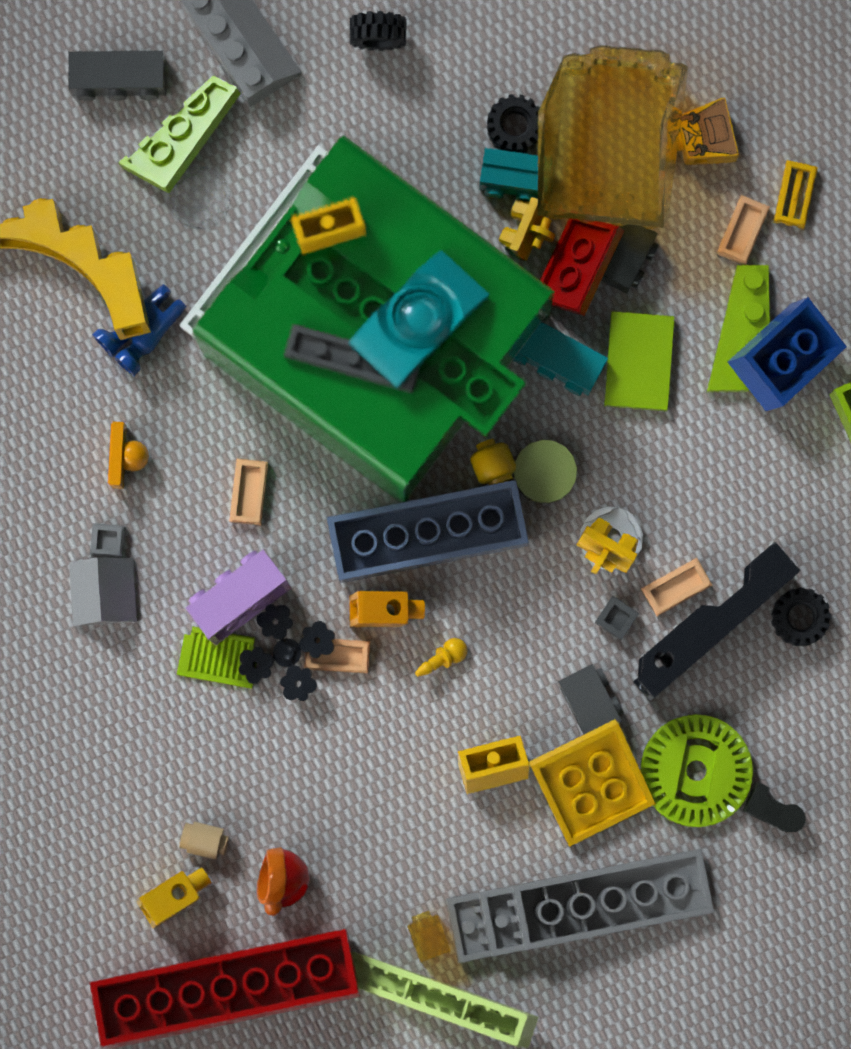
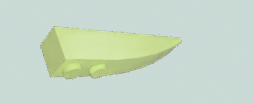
(445, 1001)

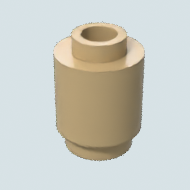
(204, 840)

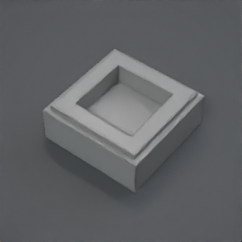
(107, 540)

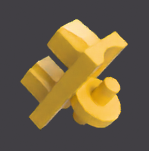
(531, 231)
(605, 551)

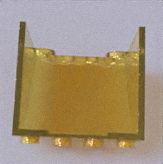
(611, 137)

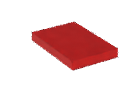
(580, 263)

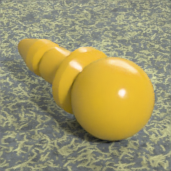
(453, 651)

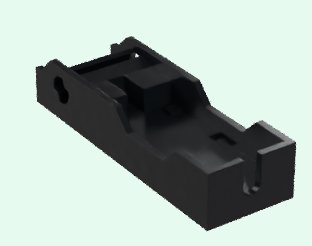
(712, 623)

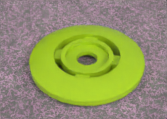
(727, 770)

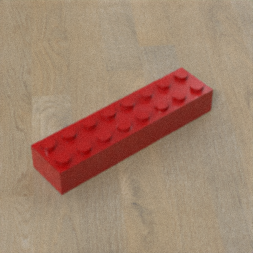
(224, 989)

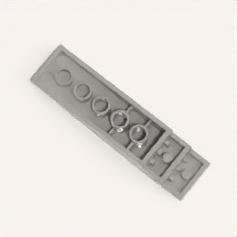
(579, 905)

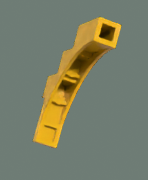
(79, 248)

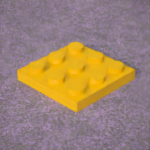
(592, 782)

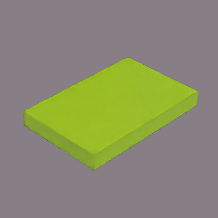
(639, 361)

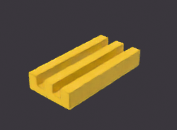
(790, 220)

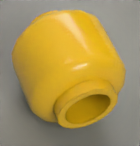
(493, 462)

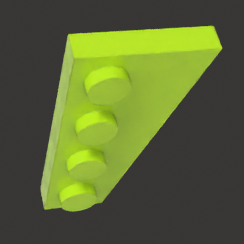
(744, 318)

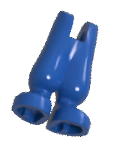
(146, 343)

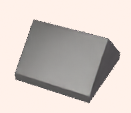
(103, 591)

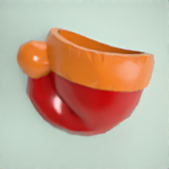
(281, 880)

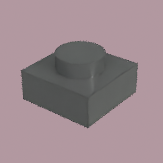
(616, 618)

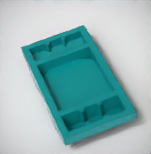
(418, 318)

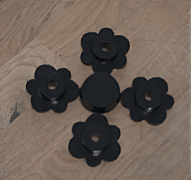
(286, 652)

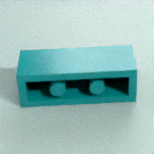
(562, 359)

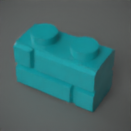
(509, 174)

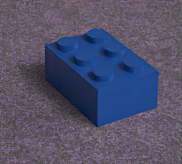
(787, 354)

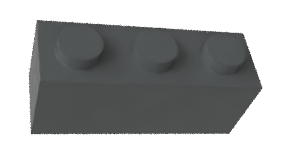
(116, 74)

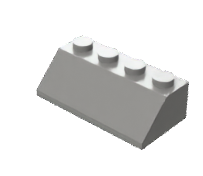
(243, 45)

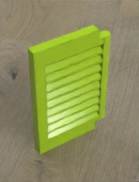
(214, 663)

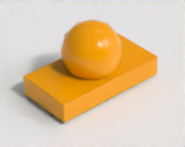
(124, 455)

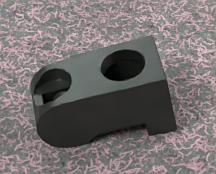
(781, 816)

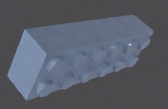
(427, 531)

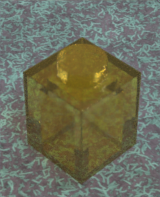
(428, 936)

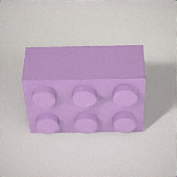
(237, 596)

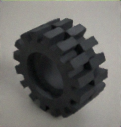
(378, 31)
(510, 106)
(820, 613)

